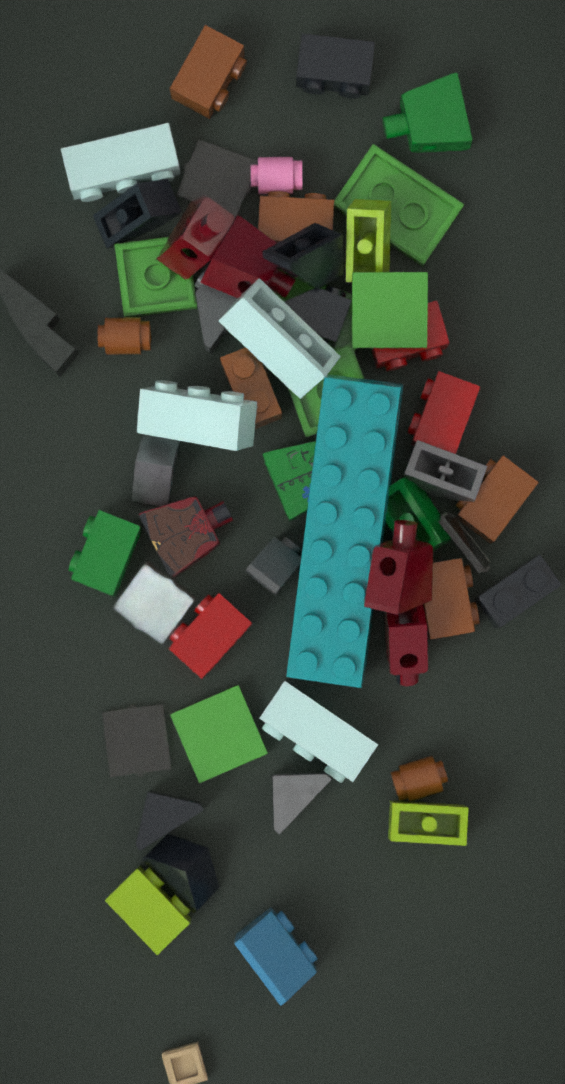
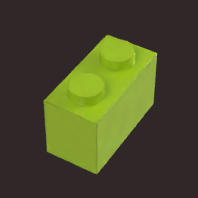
(368, 237)
(428, 823)
(149, 909)

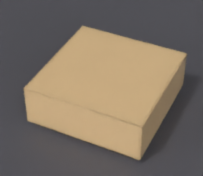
(185, 1064)

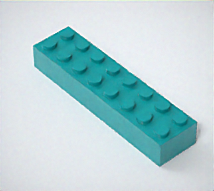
(343, 528)

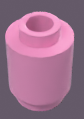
(276, 175)

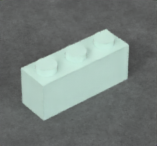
(120, 162)
(279, 338)
(197, 415)
(317, 733)

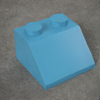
(276, 954)

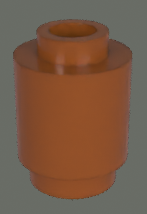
(124, 335)
(419, 778)

